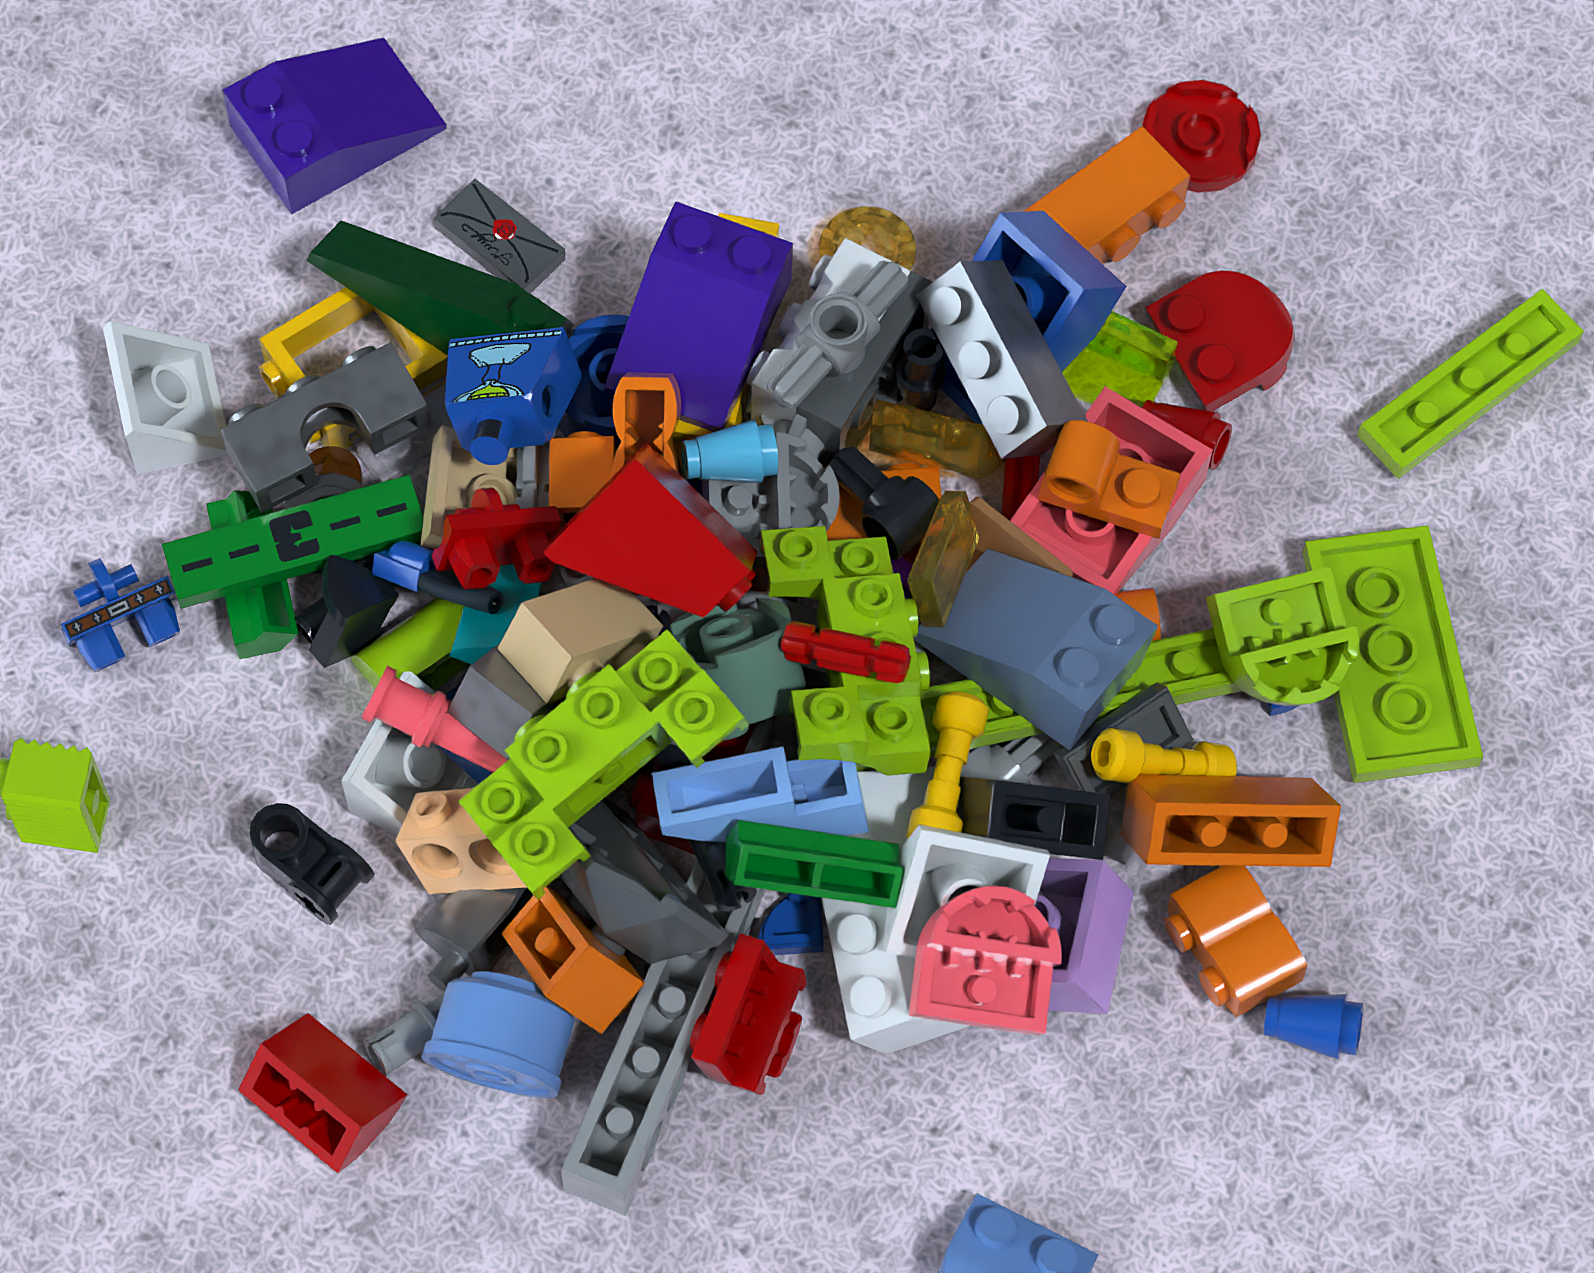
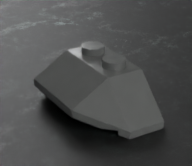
(635, 891)

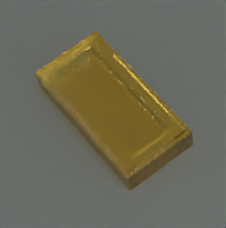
(943, 558)

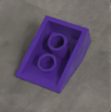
(329, 118)
(704, 310)

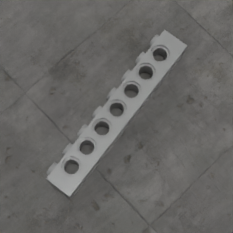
(655, 1042)

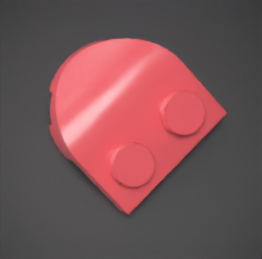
(986, 962)

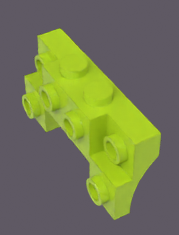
(860, 595)
(589, 748)

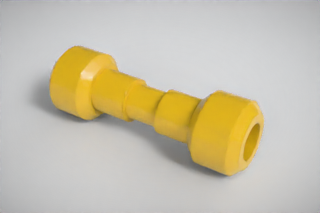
(959, 721)
(1123, 755)

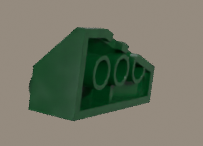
(428, 291)

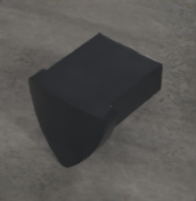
(355, 607)

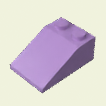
(1090, 914)

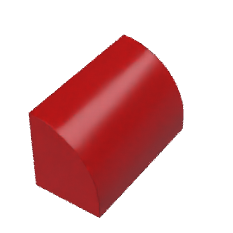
(321, 1091)

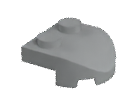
(794, 498)

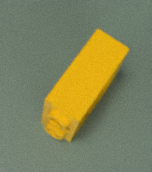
(322, 322)

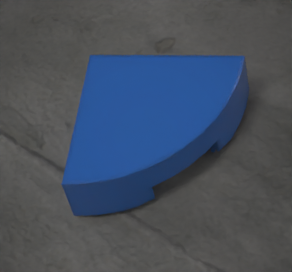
(794, 926)

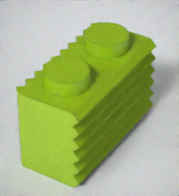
(54, 795)

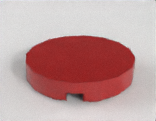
(1207, 156)

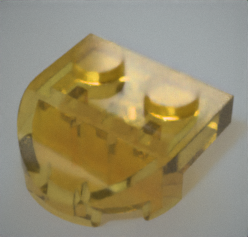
(933, 440)

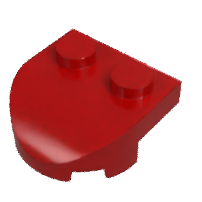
(1227, 334)
(750, 1019)

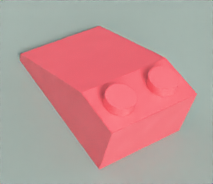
(1100, 550)

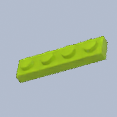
(1470, 383)

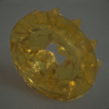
(889, 232)

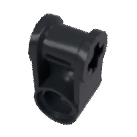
(316, 869)

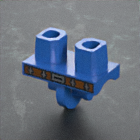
(94, 631)

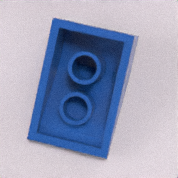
(1058, 281)

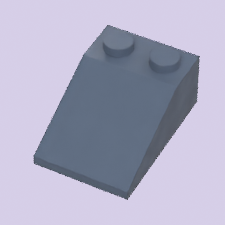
(1041, 642)

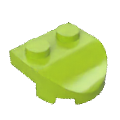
(1285, 638)

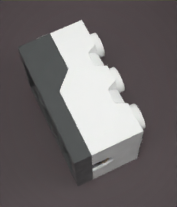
(840, 407)

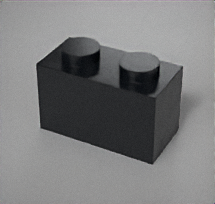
(1035, 816)

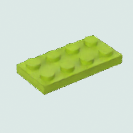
(1406, 692)

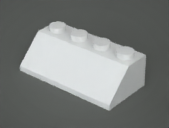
(874, 982)

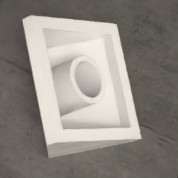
(165, 397)
(393, 770)
(947, 864)

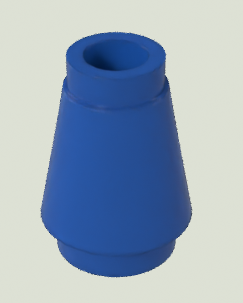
(1316, 1023)

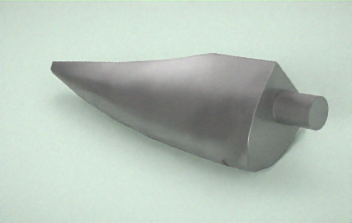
(468, 930)

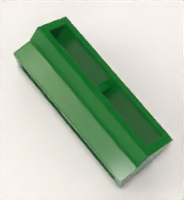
(262, 616)
(813, 863)

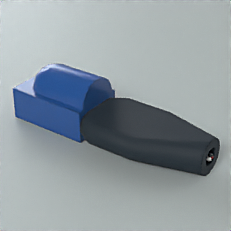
(414, 569)

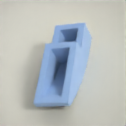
(759, 789)

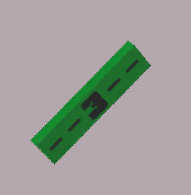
(293, 541)

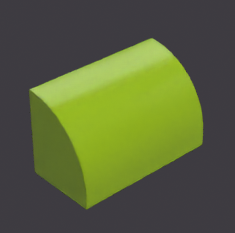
(416, 646)

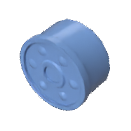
(500, 1035)

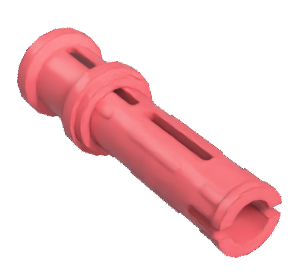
(427, 720)

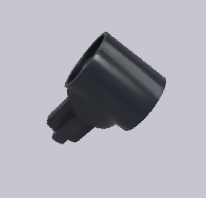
(891, 505)

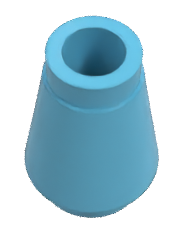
(732, 454)

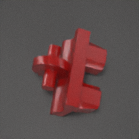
(496, 535)

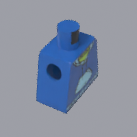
(509, 390)

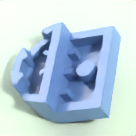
(1006, 1242)

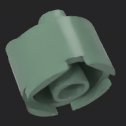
(744, 657)

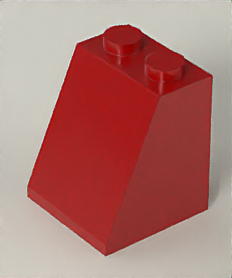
(657, 539)

